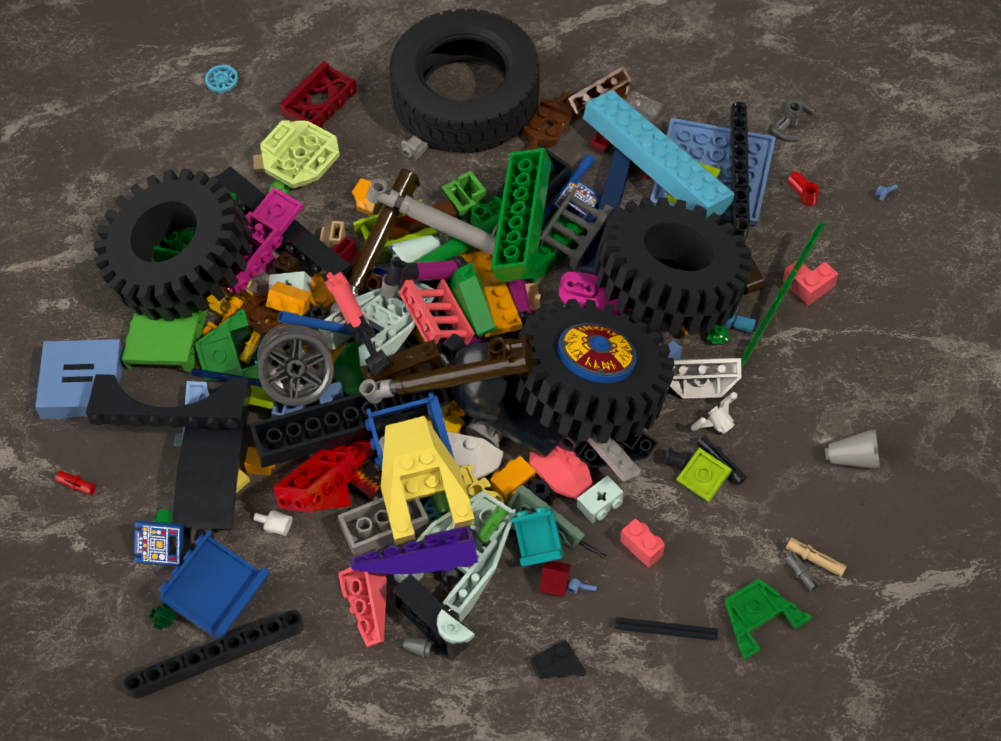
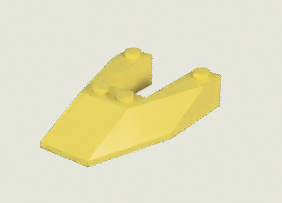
(417, 467)

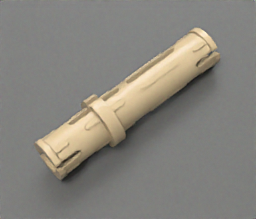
(816, 557)

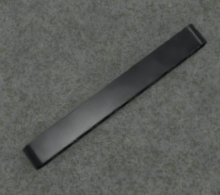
(739, 169)
(204, 653)

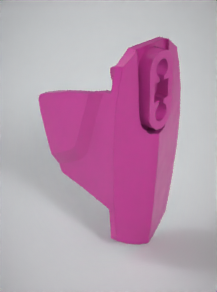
(583, 288)

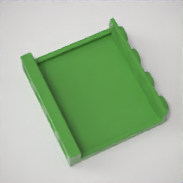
(164, 341)

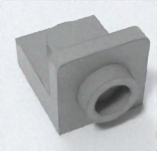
(414, 147)

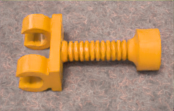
(235, 305)

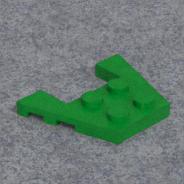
(219, 352)
(755, 607)

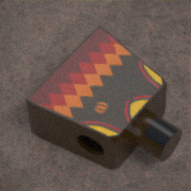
(367, 481)

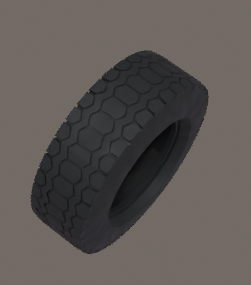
(460, 37)

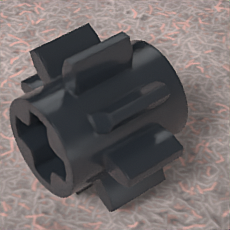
(318, 310)

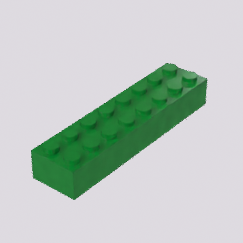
(521, 215)

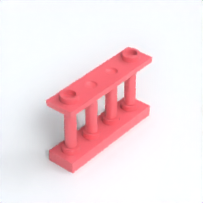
(426, 322)

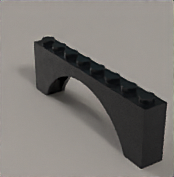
(221, 409)

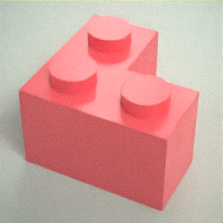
(812, 284)

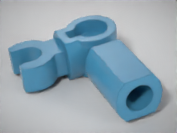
(741, 323)

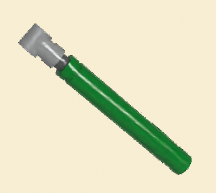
(482, 216)

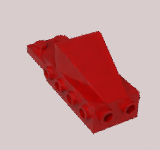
(323, 479)

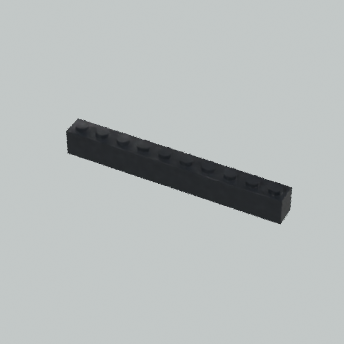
(296, 237)

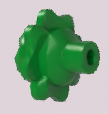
(718, 335)

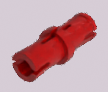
(75, 482)

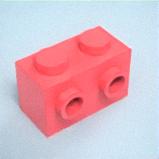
(642, 542)

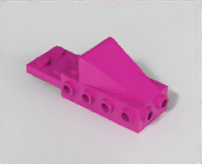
(267, 226)

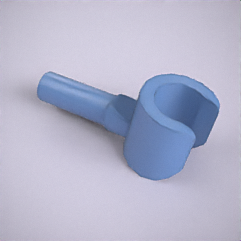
(883, 191)
(574, 584)

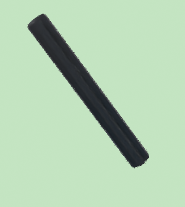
(666, 628)

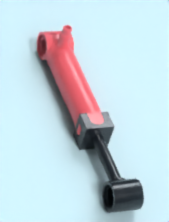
(356, 321)

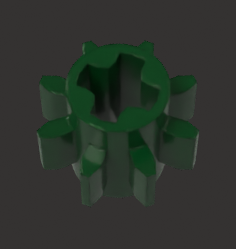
(161, 616)

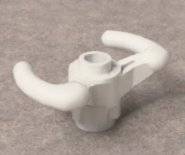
(719, 417)

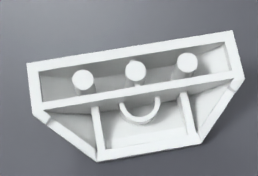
(705, 376)
(475, 452)

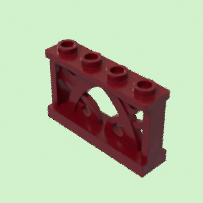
(310, 84)

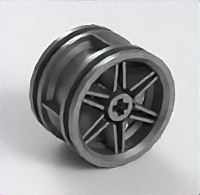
(318, 379)

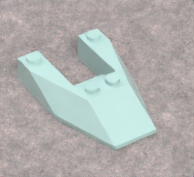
(383, 314)
(477, 576)

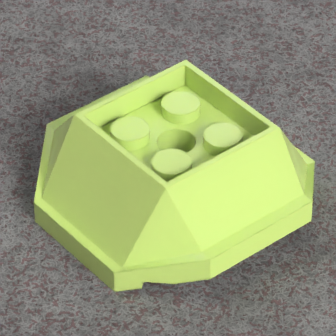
(298, 153)

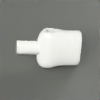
(275, 522)

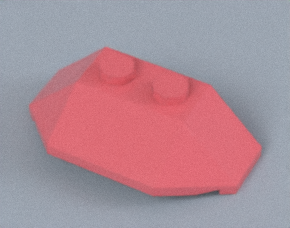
(563, 472)

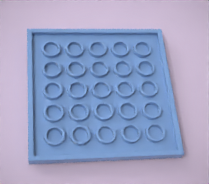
(712, 147)

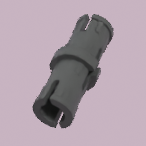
(802, 572)

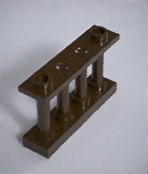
(409, 360)

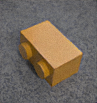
(288, 298)
(511, 477)

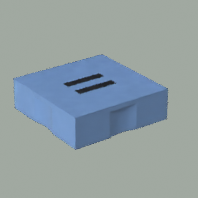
(69, 374)

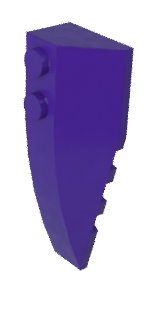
(435, 553)

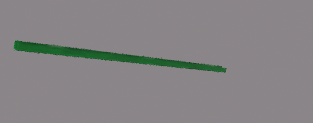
(781, 294)

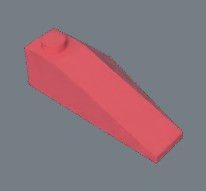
(368, 602)

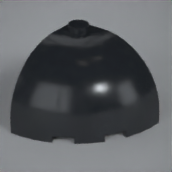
(481, 398)

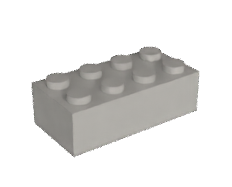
(369, 527)

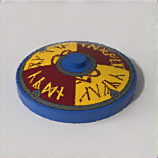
(596, 352)

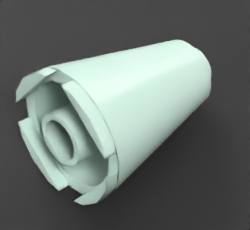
(414, 248)

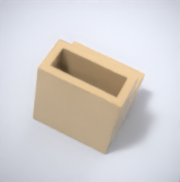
(333, 235)

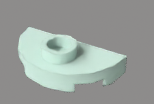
(452, 630)

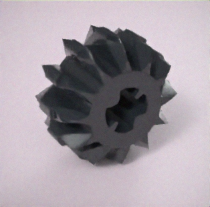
(537, 485)

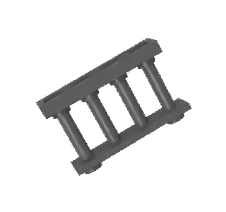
(583, 241)

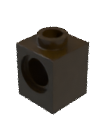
(286, 264)

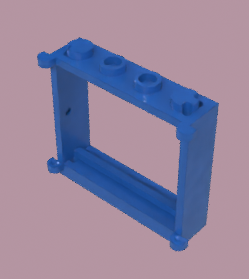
(435, 416)

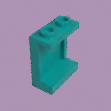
(537, 536)

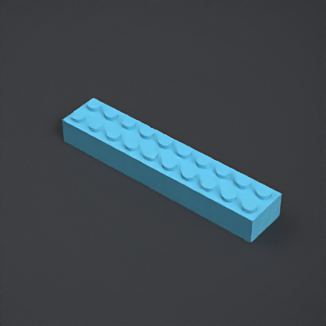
(657, 154)

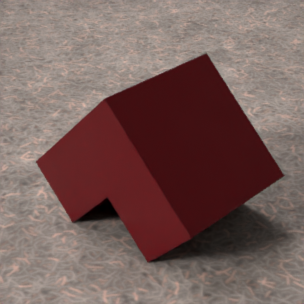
(347, 250)
(555, 578)

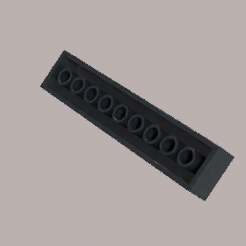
(331, 425)

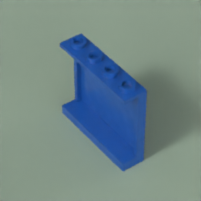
(212, 586)

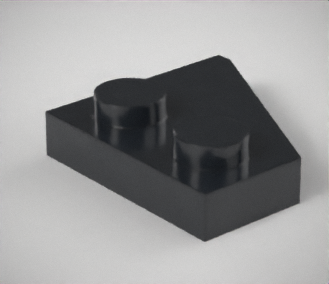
(557, 662)

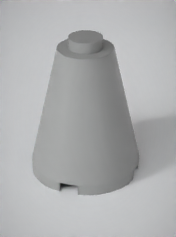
(856, 450)

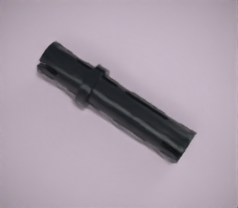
(709, 447)

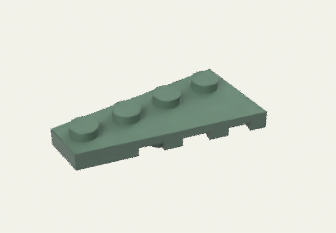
(525, 500)

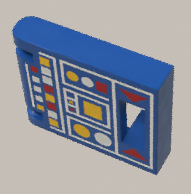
(583, 193)
(153, 542)

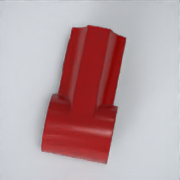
(806, 189)

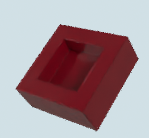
(600, 143)

